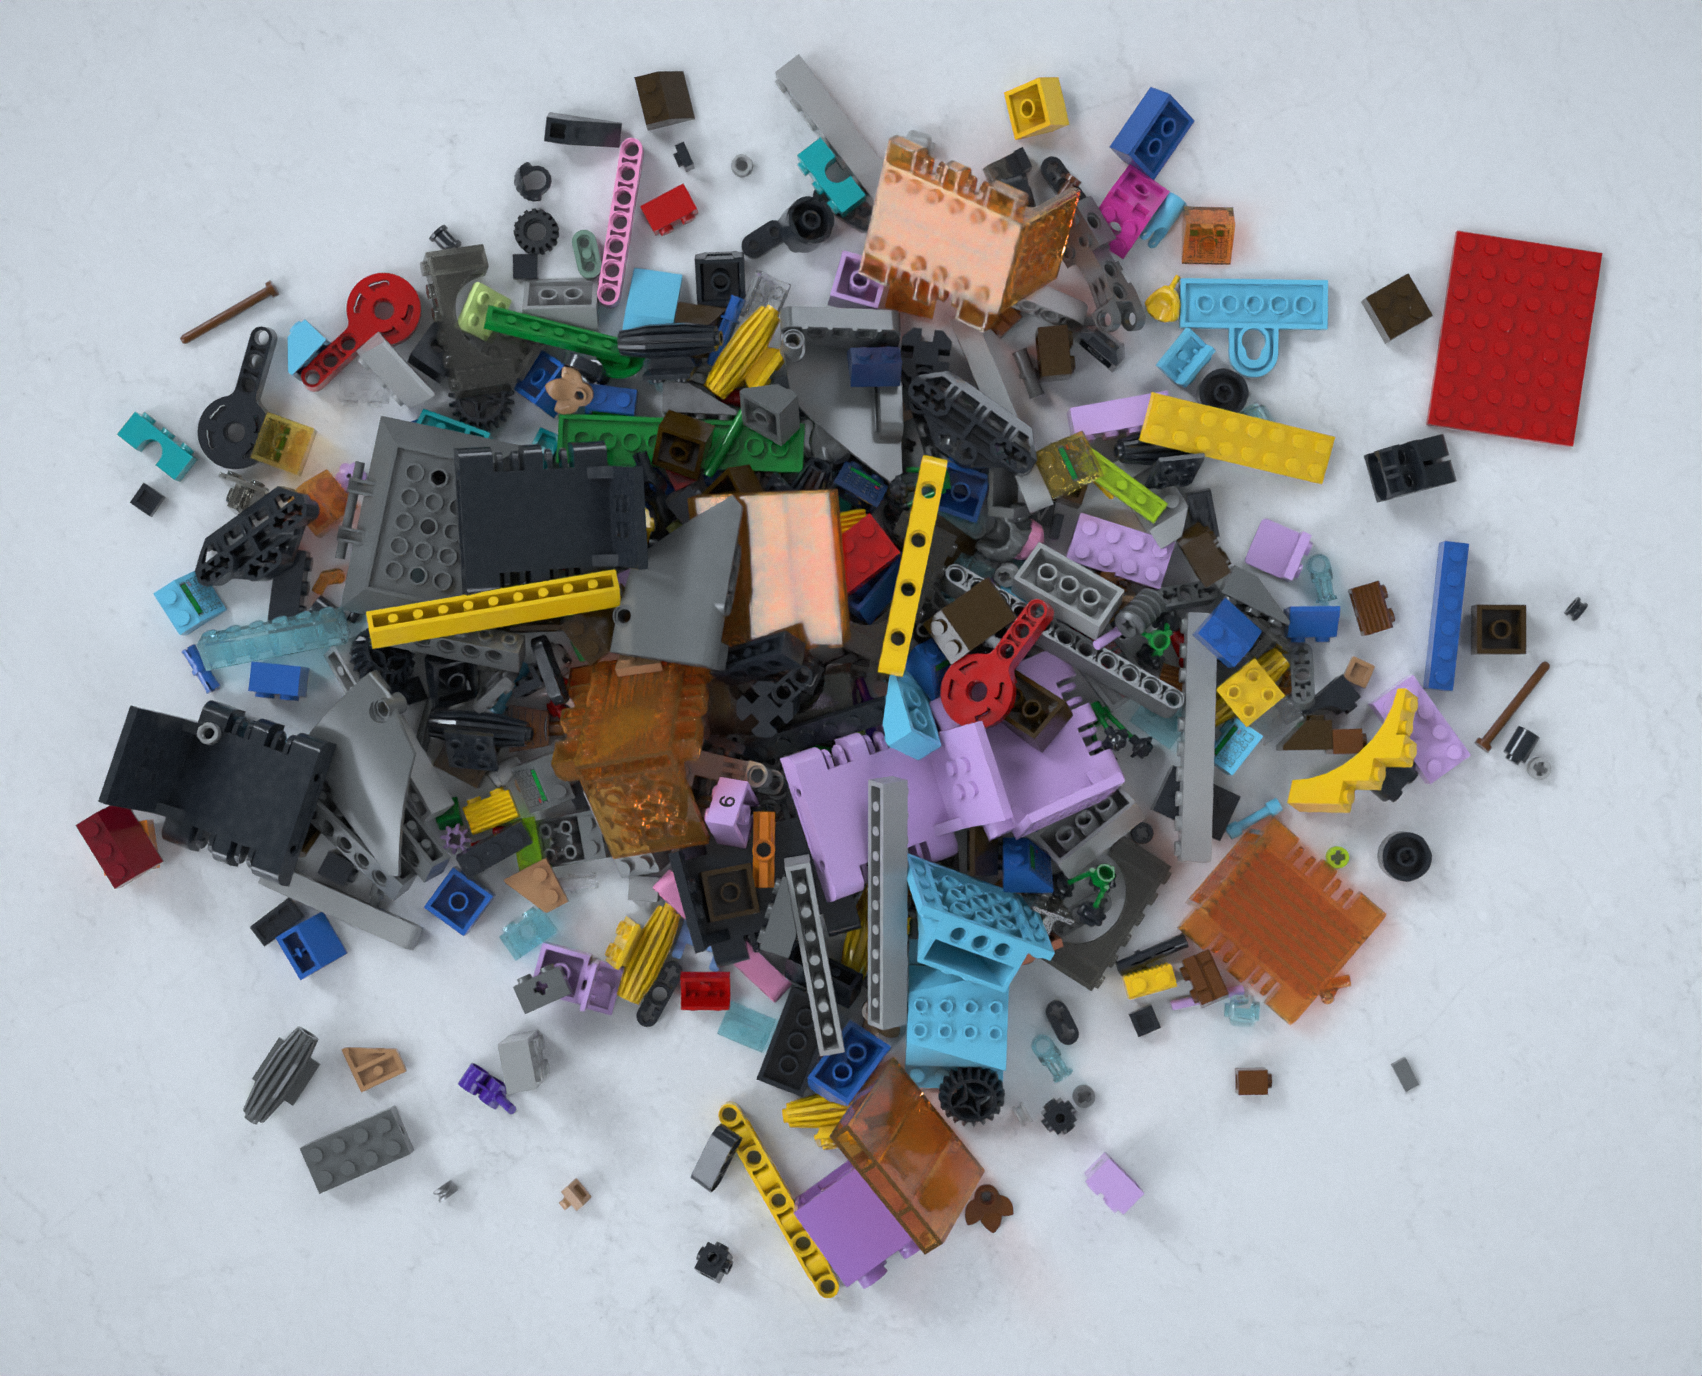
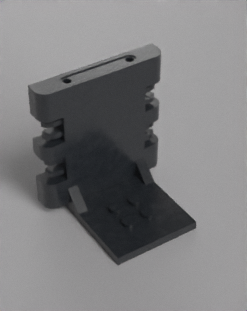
(546, 515)
(239, 795)
(727, 935)

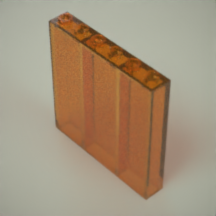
(788, 567)
(908, 1155)

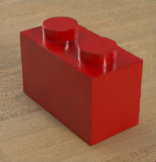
(669, 210)

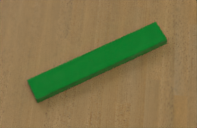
(553, 334)

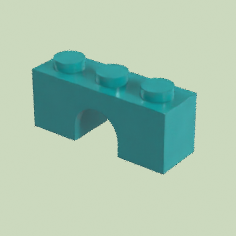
(842, 196)
(175, 458)

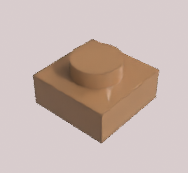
(1358, 672)

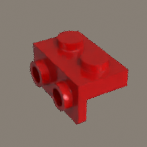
(705, 991)

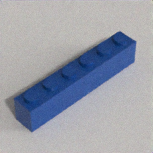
(1446, 616)

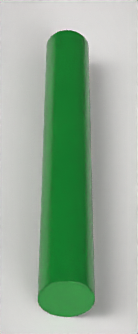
(724, 446)

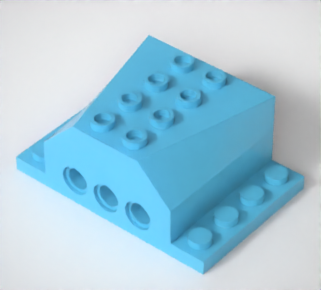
(973, 926)
(951, 1024)

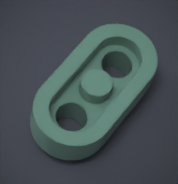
(586, 255)

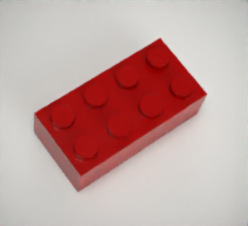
(866, 552)

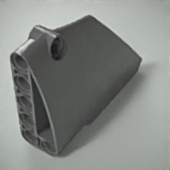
(857, 418)
(684, 593)
(370, 765)

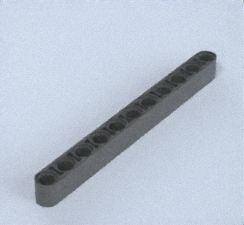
(1076, 642)

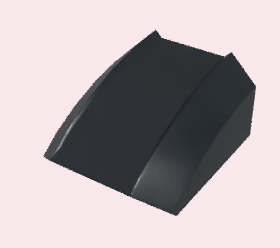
(719, 277)
(1102, 346)
(450, 681)

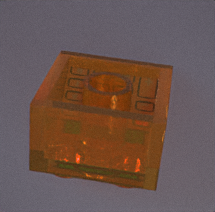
(1207, 235)

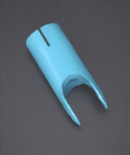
(1163, 219)

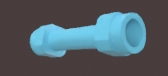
(500, 706)
(1271, 808)

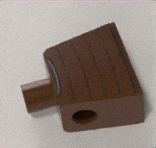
(542, 726)

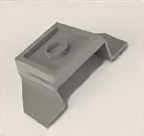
(1172, 520)

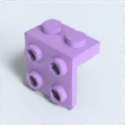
(1278, 550)
(600, 987)

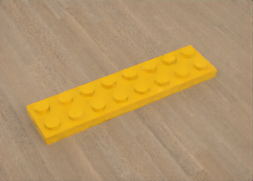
(1236, 438)

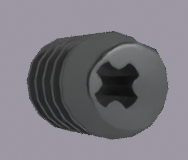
(1140, 613)

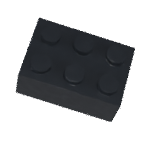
(1223, 803)

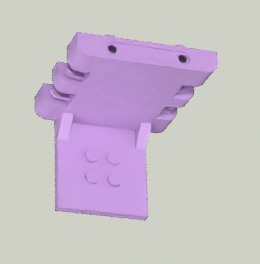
(1048, 783)
(947, 792)

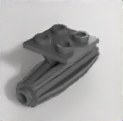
(282, 1075)

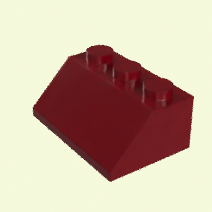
(119, 844)

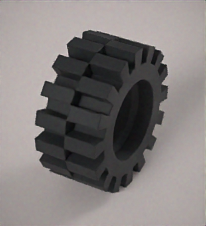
(523, 224)

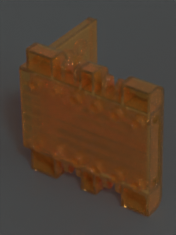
(959, 239)
(632, 750)
(1279, 918)

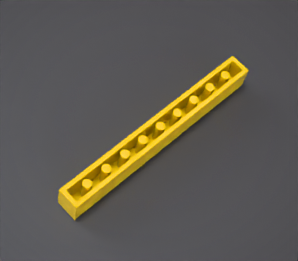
(493, 609)

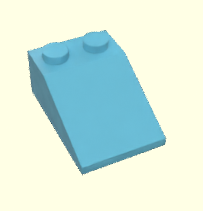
(652, 298)
(909, 719)

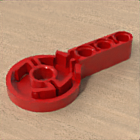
(365, 324)
(992, 671)

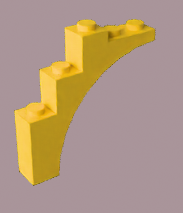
(1365, 771)

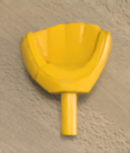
(1164, 302)

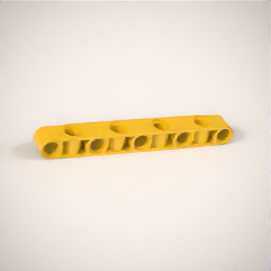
(912, 565)
(769, 1183)

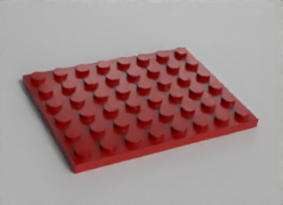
(1514, 339)

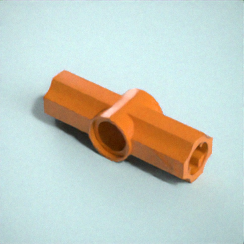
(764, 865)

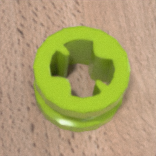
(1332, 851)

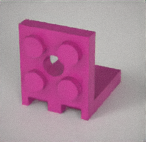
(1131, 205)

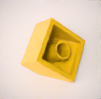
(1036, 107)

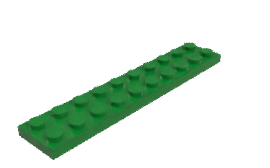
(632, 434)

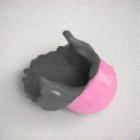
(1010, 540)

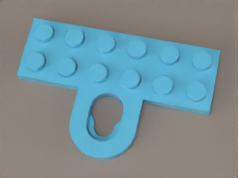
(1254, 305)

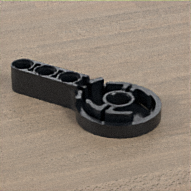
(239, 408)

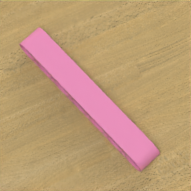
(620, 211)
(756, 969)

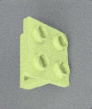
(475, 308)

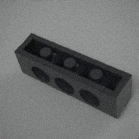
(761, 658)

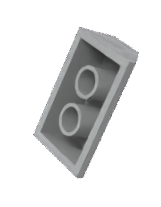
(563, 301)
(394, 372)

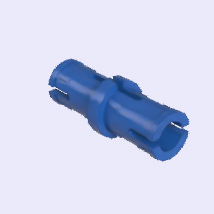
(206, 677)

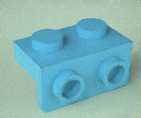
(1185, 358)

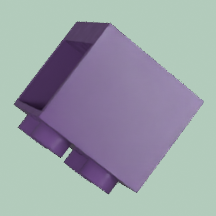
(852, 1226)

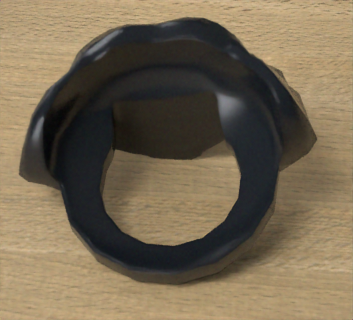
(531, 195)

